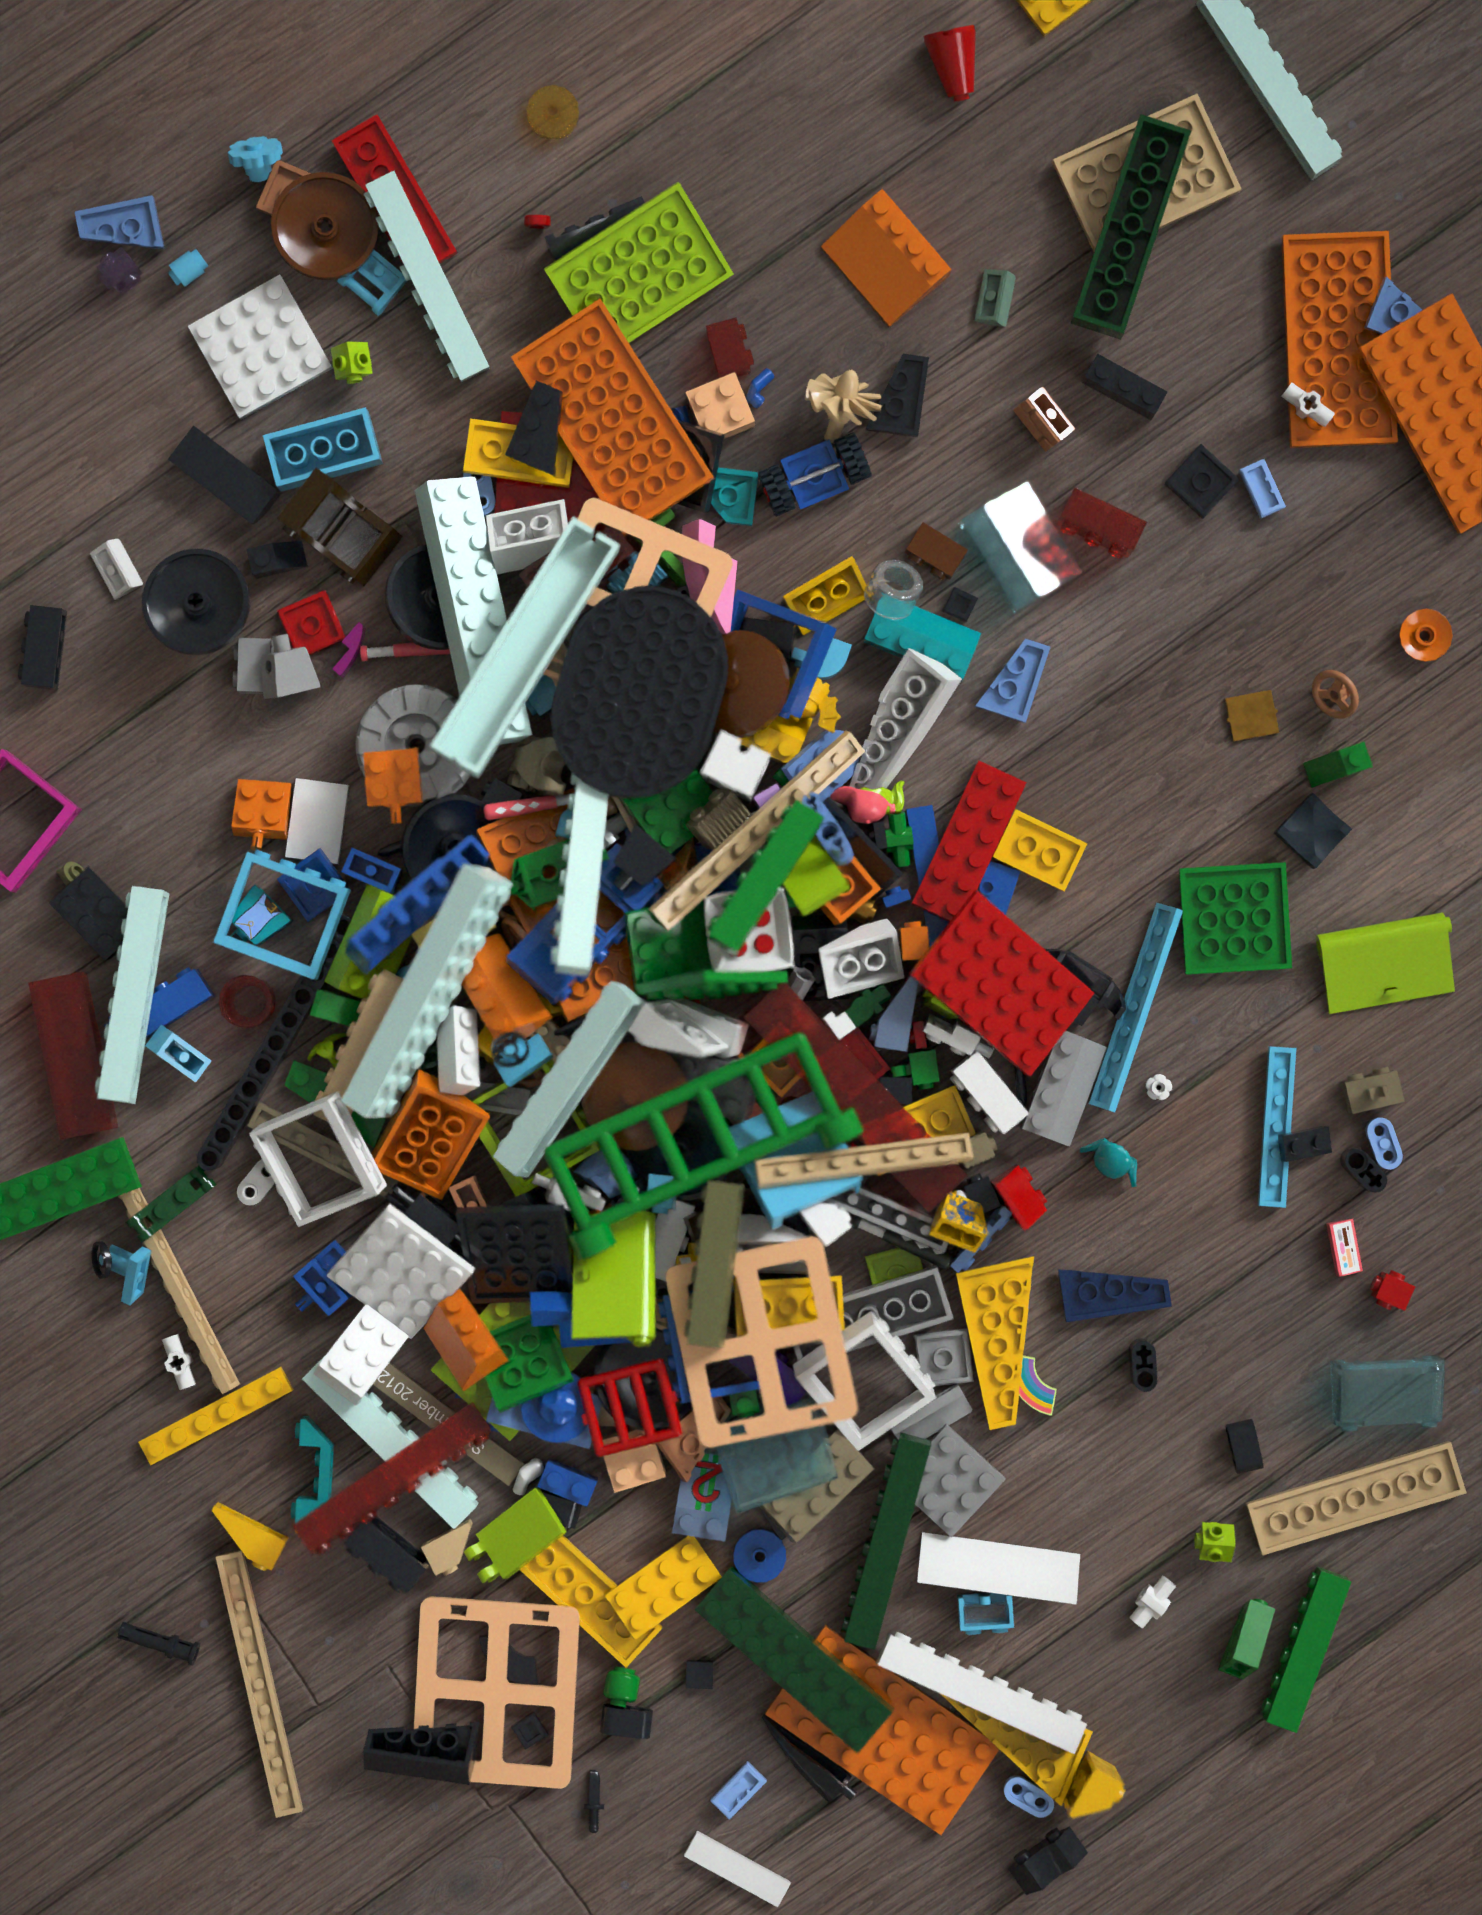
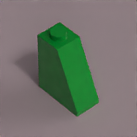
(1338, 764)
(335, 1007)
(1247, 1639)

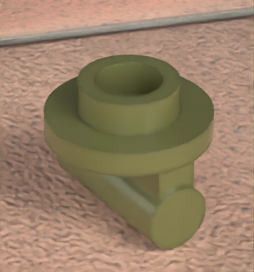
(69, 872)

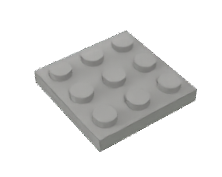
(955, 1481)

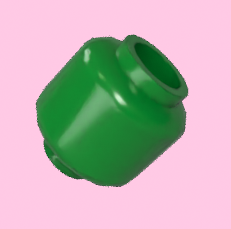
(621, 1686)

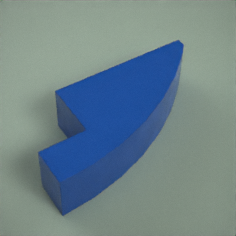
(557, 1309)

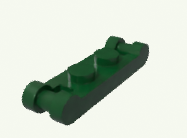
(170, 1203)

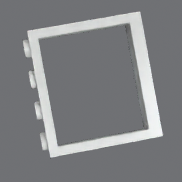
(352, 1144)
(852, 1335)

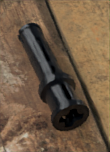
(171, 1646)

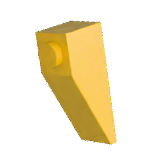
(254, 1539)

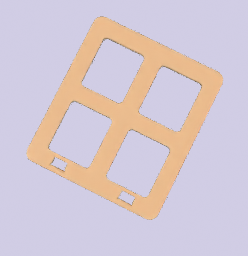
(655, 541)
(762, 1342)
(497, 1691)

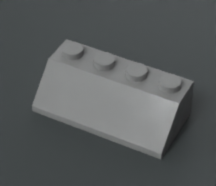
(1063, 1088)

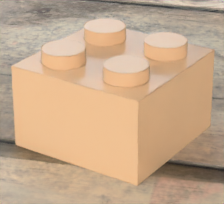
(721, 406)
(634, 1465)

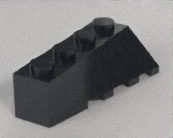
(577, 235)
(423, 1752)

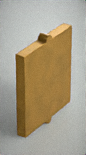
(1252, 715)

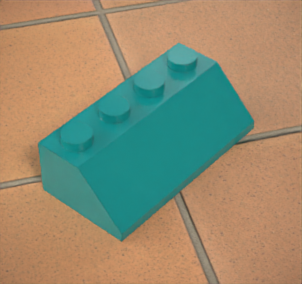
(925, 634)

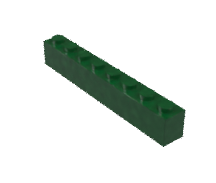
(887, 1540)

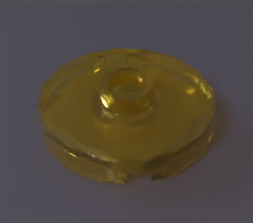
(556, 125)

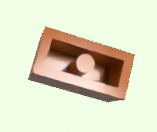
(913, 941)

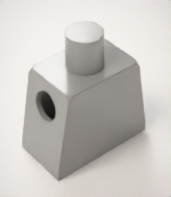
(287, 670)

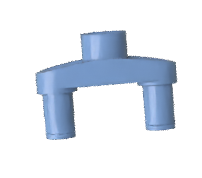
(836, 847)

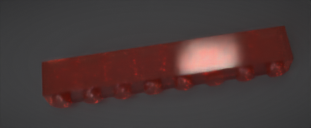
(391, 1479)

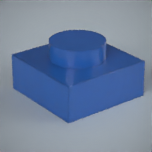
(895, 896)

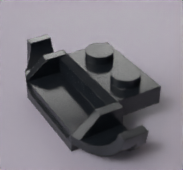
(1105, 990)

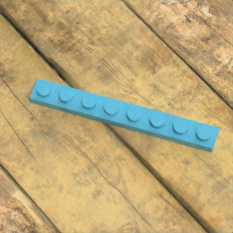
(1138, 1003)

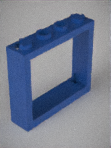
(814, 656)
(676, 1362)

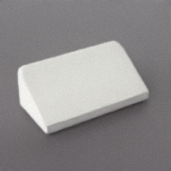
(116, 568)

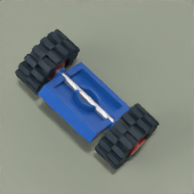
(814, 474)

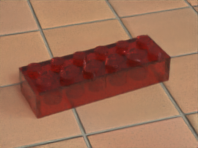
(71, 1053)

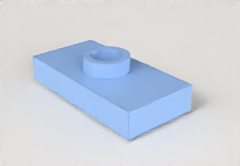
(1262, 488)
(738, 1790)

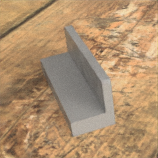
(946, 1408)

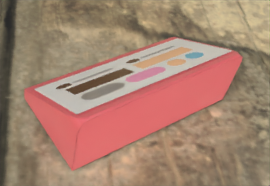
(1344, 1247)

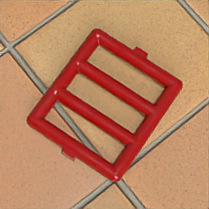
(626, 1443)

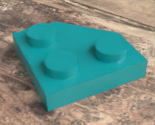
(735, 495)

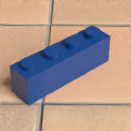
(177, 998)

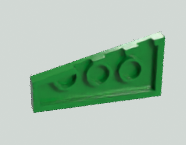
(308, 1082)

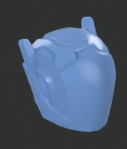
(598, 1174)

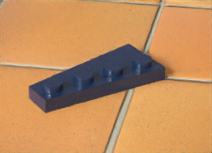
(1102, 1294)

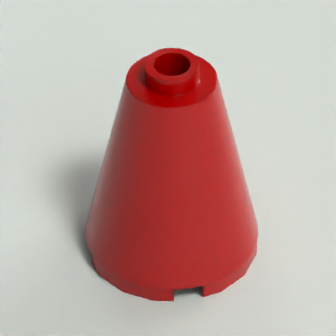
(954, 59)

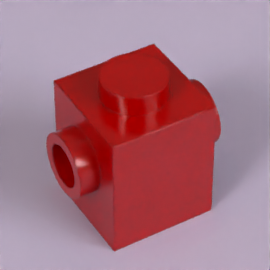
(1391, 1290)

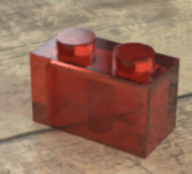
(728, 348)

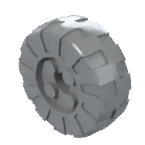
(407, 716)

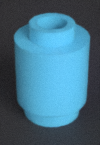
(187, 268)

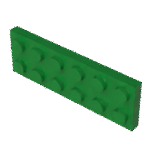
(66, 1187)

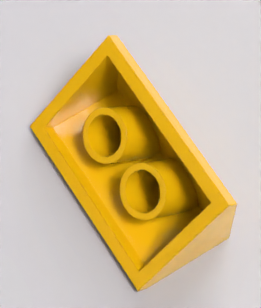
(828, 593)

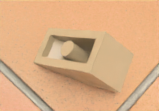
(447, 1548)

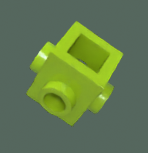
(351, 361)
(1215, 1542)

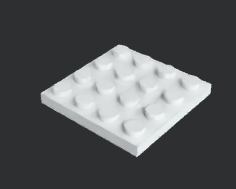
(260, 347)
(400, 1271)

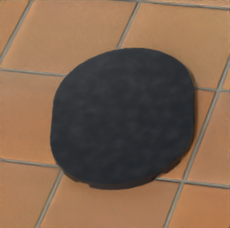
(639, 692)

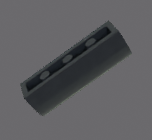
(224, 475)

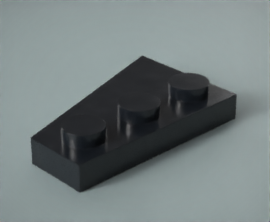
(902, 398)
(537, 429)

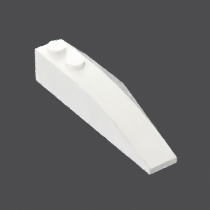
(904, 717)

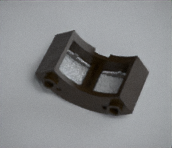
(337, 529)

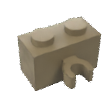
(1372, 1091)

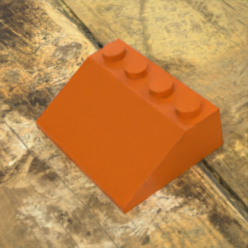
(886, 258)
(429, 1136)

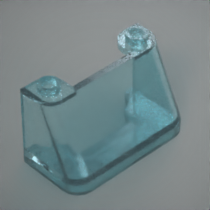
(1388, 1392)

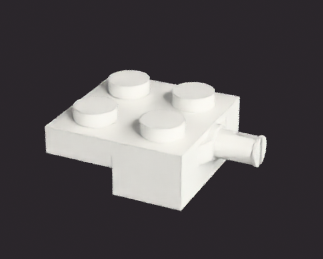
(959, 1036)
(589, 1195)

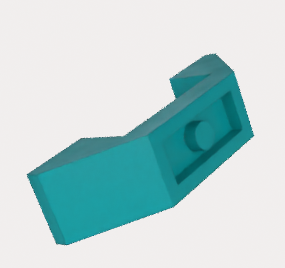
(311, 1435)

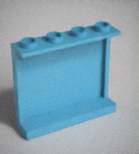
(789, 1199)

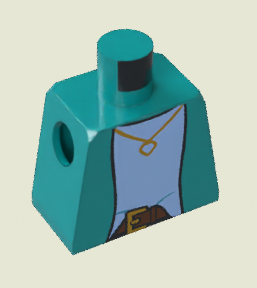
(259, 917)

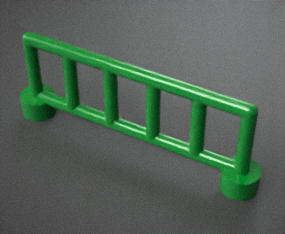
(594, 1232)

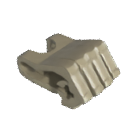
(537, 768)

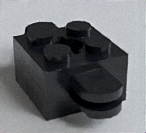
(430, 1216)

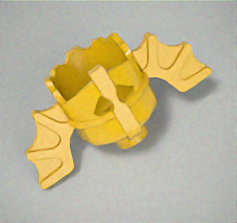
(818, 701)

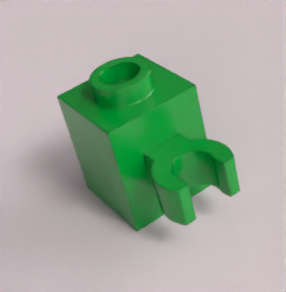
(921, 1067)

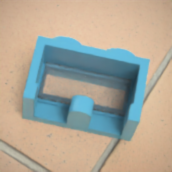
(985, 1612)

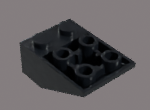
(809, 935)

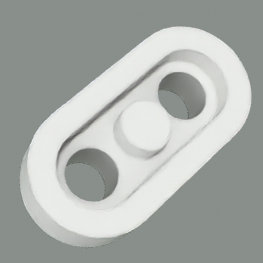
(258, 1181)

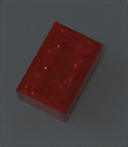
(1101, 524)

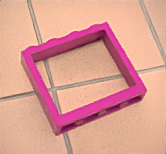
(50, 835)

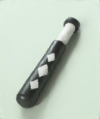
(907, 1244)

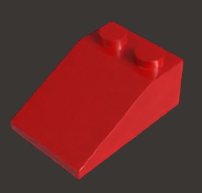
(1019, 1196)

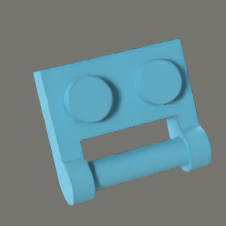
(381, 275)

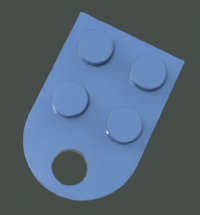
(809, 753)

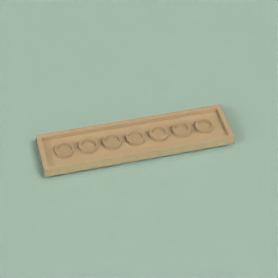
(1356, 1498)

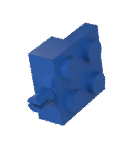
(317, 1284)

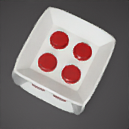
(767, 946)

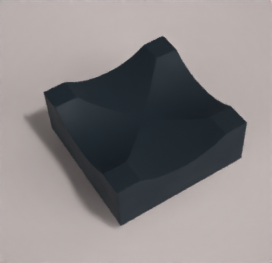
(1312, 831)

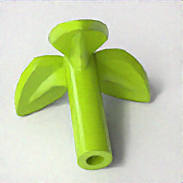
(326, 1049)

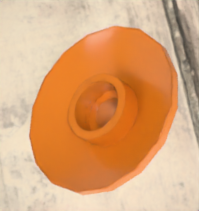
(1438, 632)

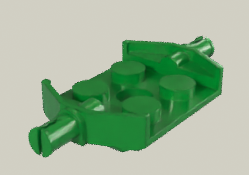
(529, 879)

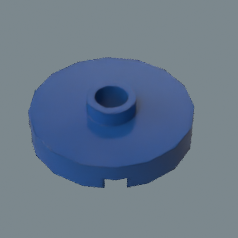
(759, 1541)

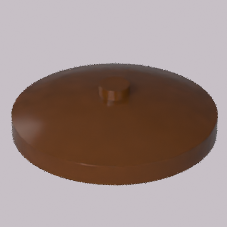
(324, 226)
(754, 684)
(628, 1079)

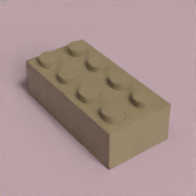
(803, 1510)

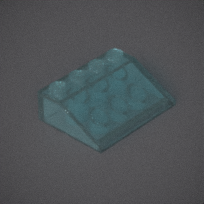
(1020, 547)
(777, 1463)

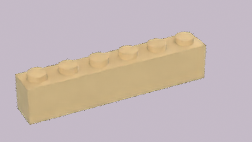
(361, 1035)

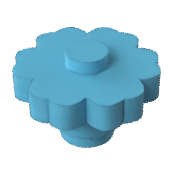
(255, 156)

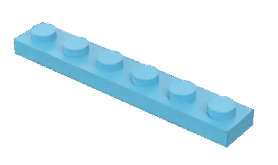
(1276, 1121)

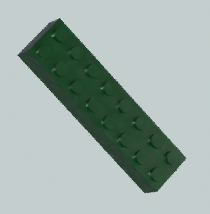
(1130, 226)
(794, 1659)

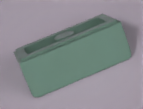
(995, 297)

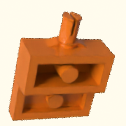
(393, 780)
(261, 810)

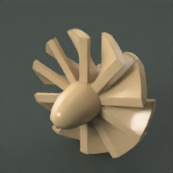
(841, 400)

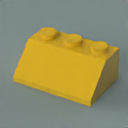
(780, 739)
(1093, 1787)

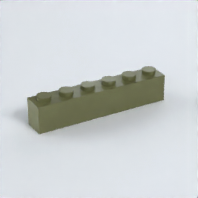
(715, 1264)

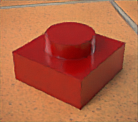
(917, 1035)

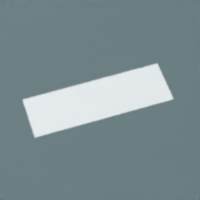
(999, 1568)

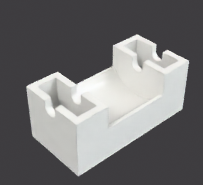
(733, 769)

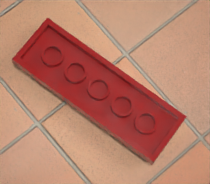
(372, 154)
(969, 841)

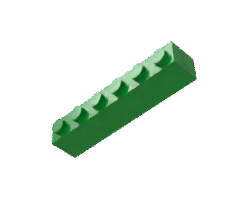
(765, 878)
(1306, 1649)

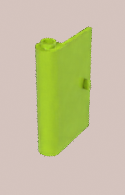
(1398, 954)
(620, 1285)

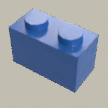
(372, 871)
(568, 1482)

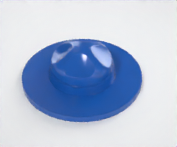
(556, 1414)

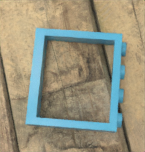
(309, 876)

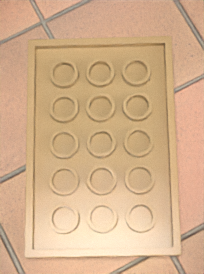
(1202, 179)

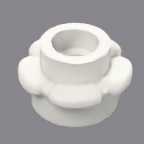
(1165, 1084)

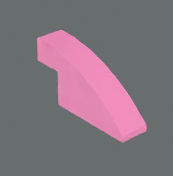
(696, 575)

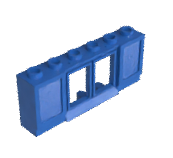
(412, 906)
(534, 953)

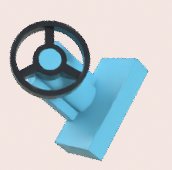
(519, 1056)
(127, 1264)

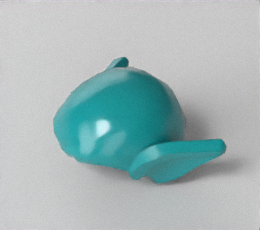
(1112, 1160)

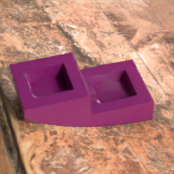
(353, 642)

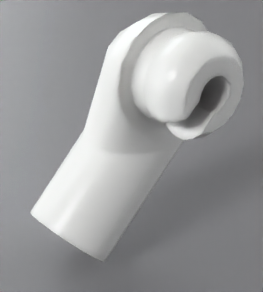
(527, 1474)

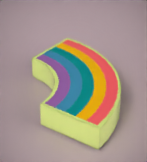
(1034, 1390)

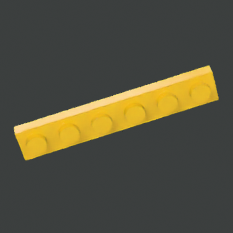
(215, 1416)

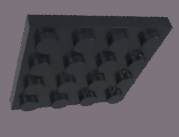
(515, 1251)

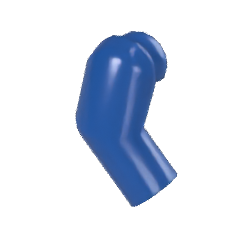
(757, 384)

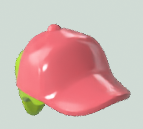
(870, 804)

